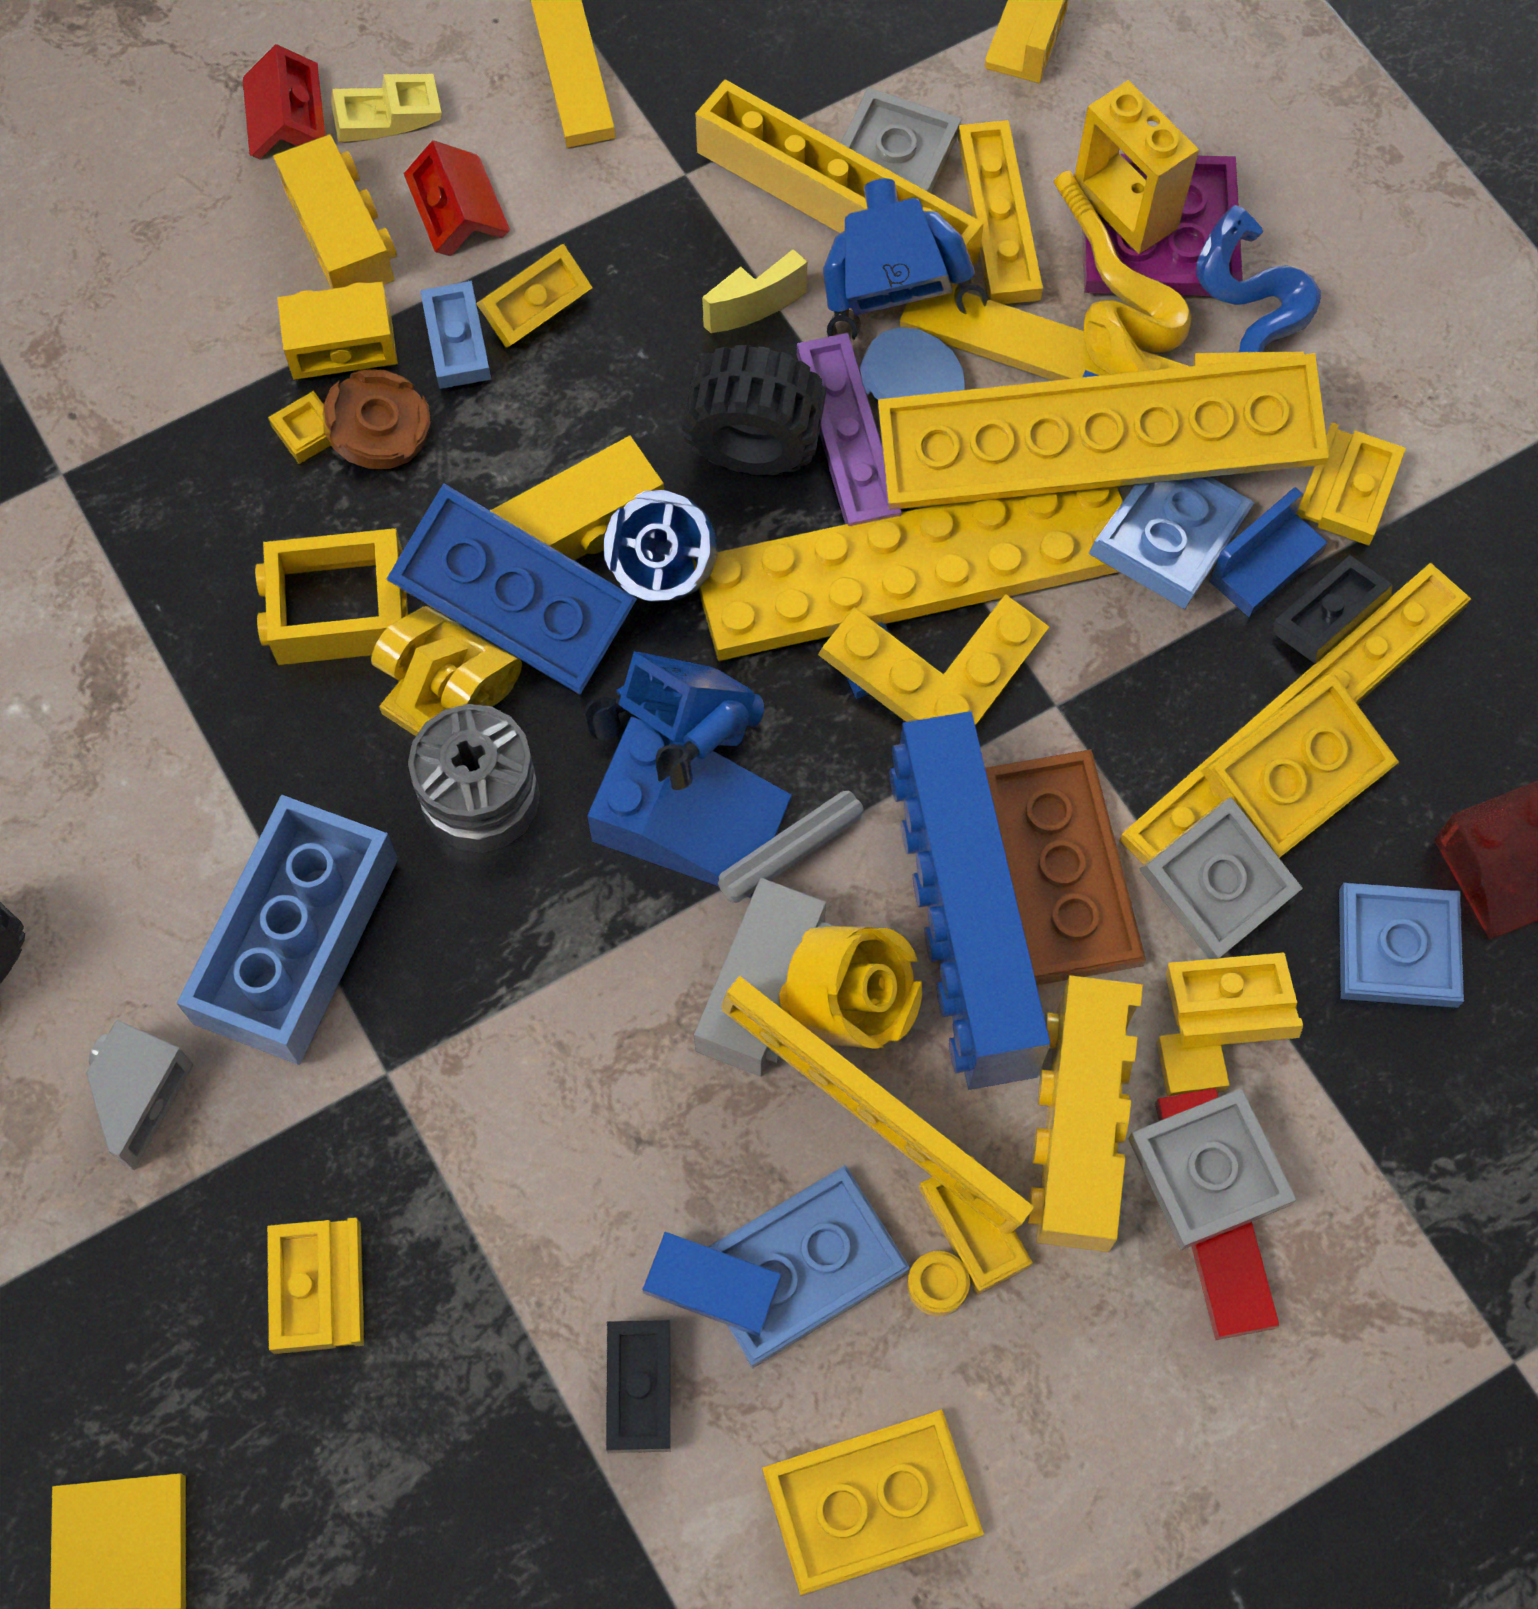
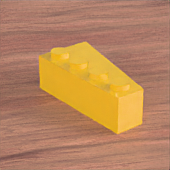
(1084, 1115)

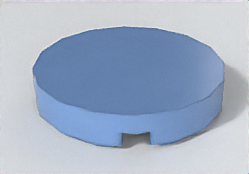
(909, 364)

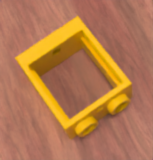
(1133, 206)
(320, 553)

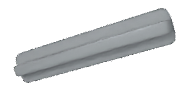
(790, 846)

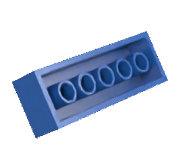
(969, 902)

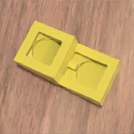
(396, 108)
(745, 300)

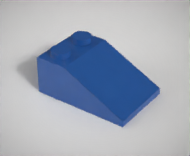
(689, 829)

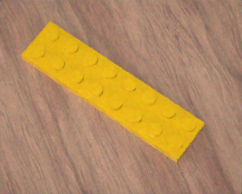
(1103, 431)
(902, 567)

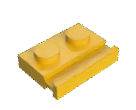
(1352, 486)
(1233, 1000)
(315, 1286)

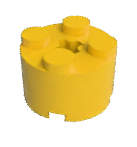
(853, 986)

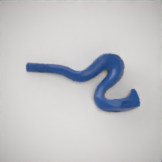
(1291, 285)

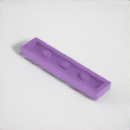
(849, 431)

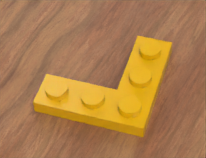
(918, 689)

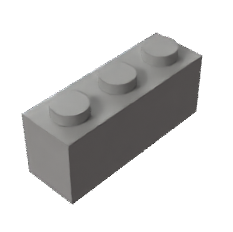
(761, 956)

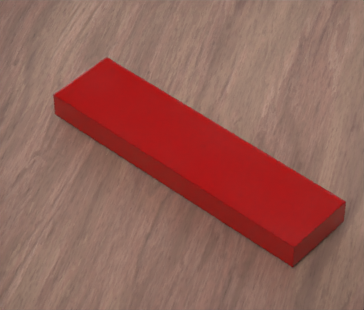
(1229, 1263)

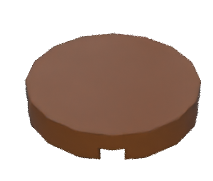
(376, 419)

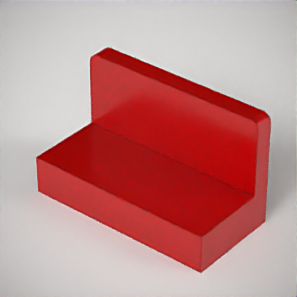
(282, 101)
(453, 196)

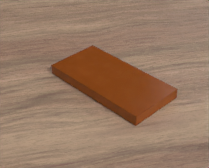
(1065, 867)

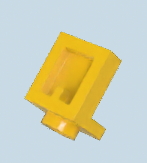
(428, 676)

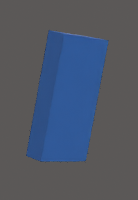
(712, 1284)

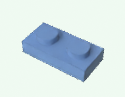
(455, 334)

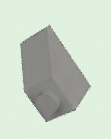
(133, 1087)

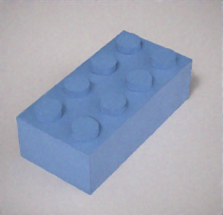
(289, 929)

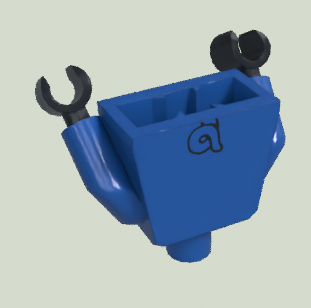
(893, 258)
(683, 703)

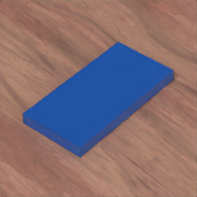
(511, 589)

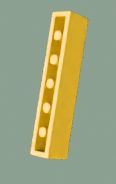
(804, 164)

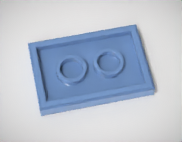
(1172, 534)
(828, 1259)

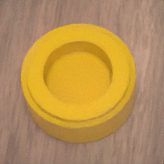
(938, 1283)

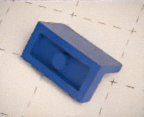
(1267, 555)

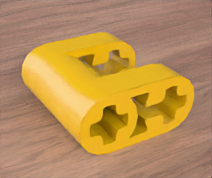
(482, 678)

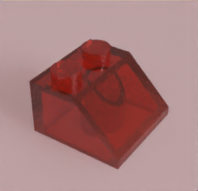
(1496, 858)

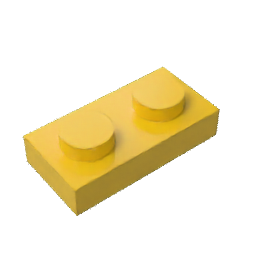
(534, 295)

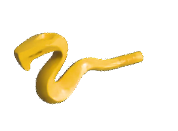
(1154, 313)

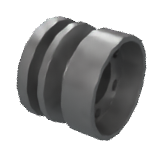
(482, 806)

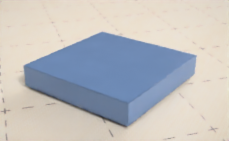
(1400, 945)

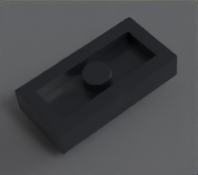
(1332, 609)
(638, 1386)

